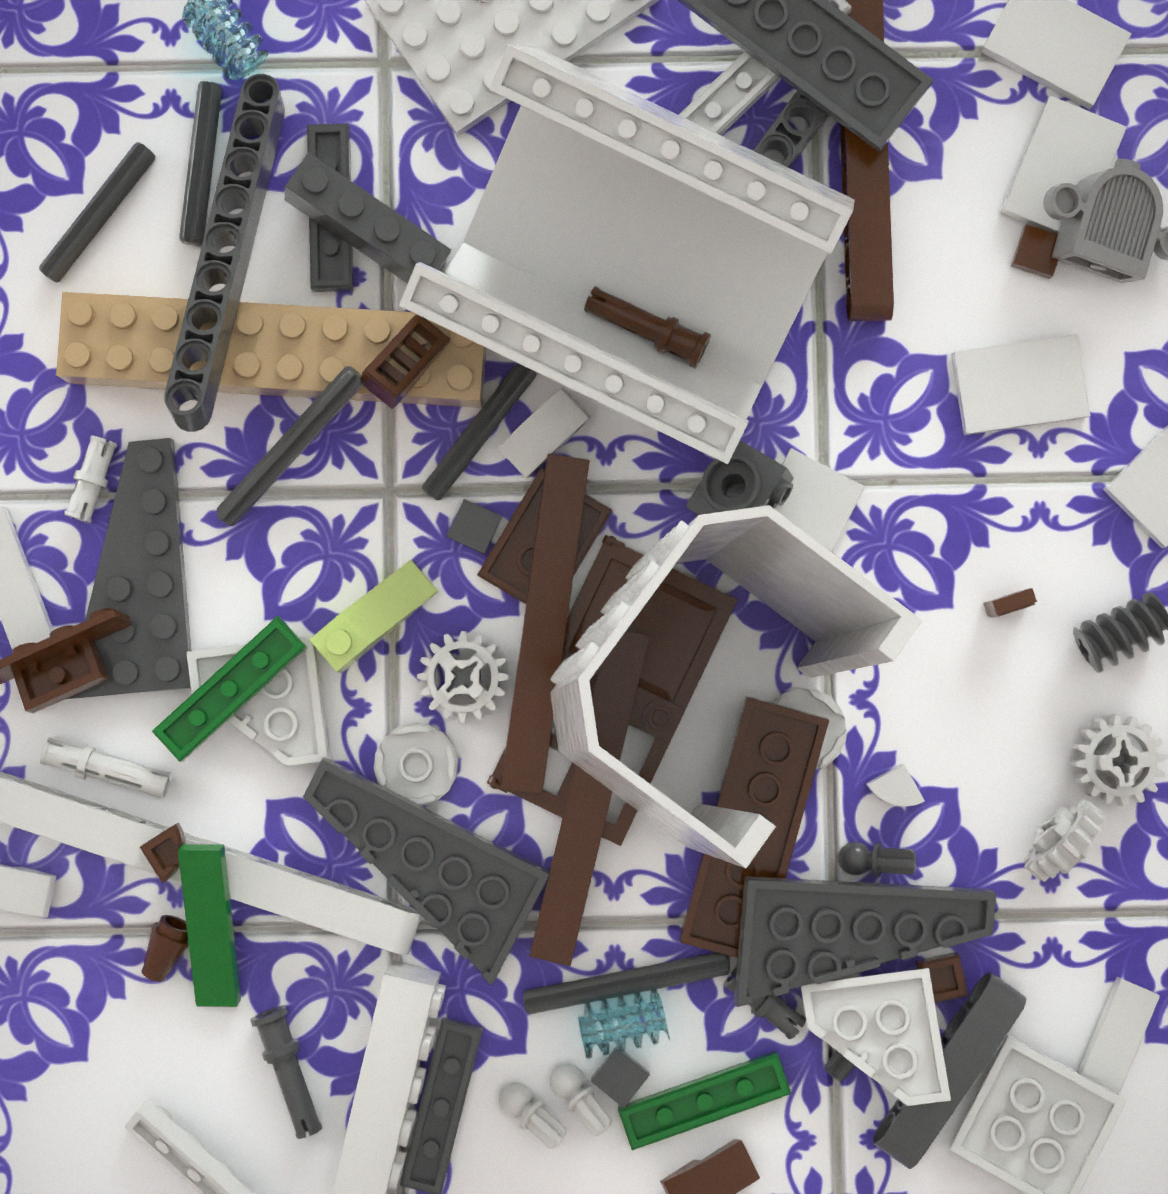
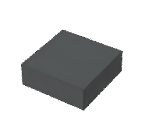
(474, 526)
(620, 1076)

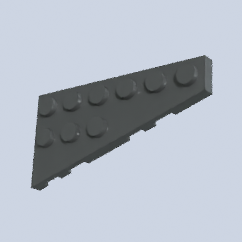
(444, 871)

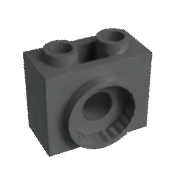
(764, 479)

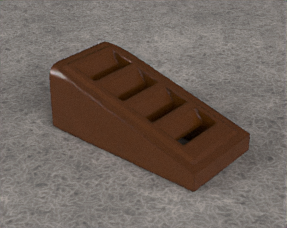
(383, 389)

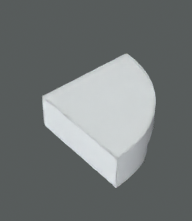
(896, 787)

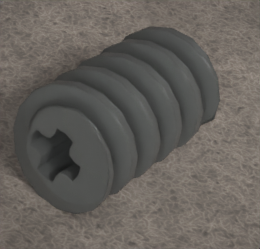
(1122, 630)

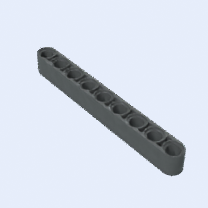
(229, 267)

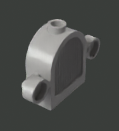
(1110, 222)

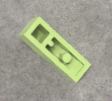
(373, 616)

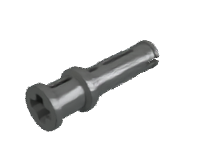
(281, 1053)

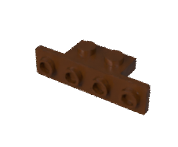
(63, 662)

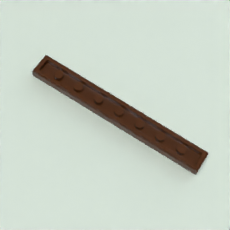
(544, 623)
(587, 806)

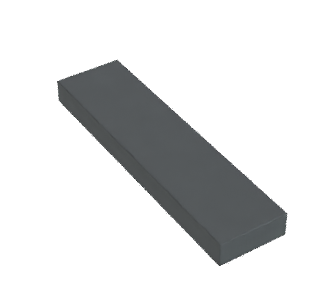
(329, 255)
(441, 1106)

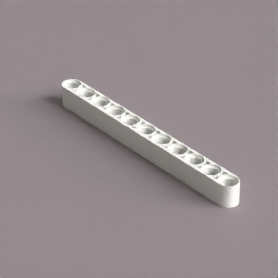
(250, 877)

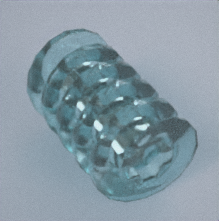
(224, 36)
(622, 1023)

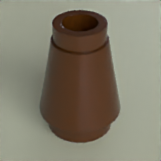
(165, 947)

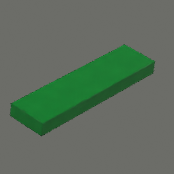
(229, 689)
(209, 925)
(704, 1100)

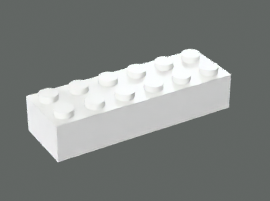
(389, 1080)

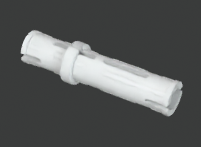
(88, 763)

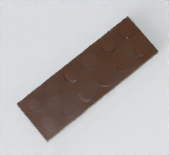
(768, 776)

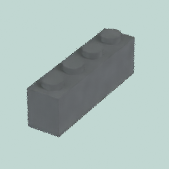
(362, 219)

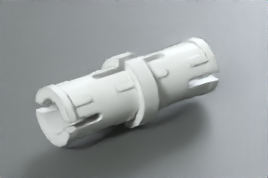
(90, 479)

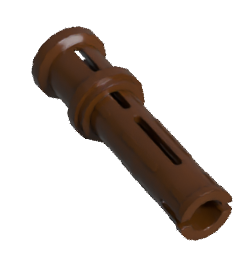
(666, 334)

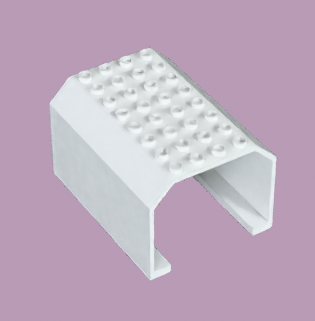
(652, 213)
(790, 573)

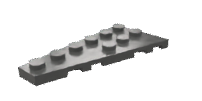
(144, 578)
(833, 929)

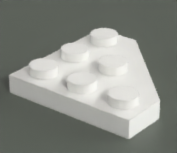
(285, 714)
(885, 1030)

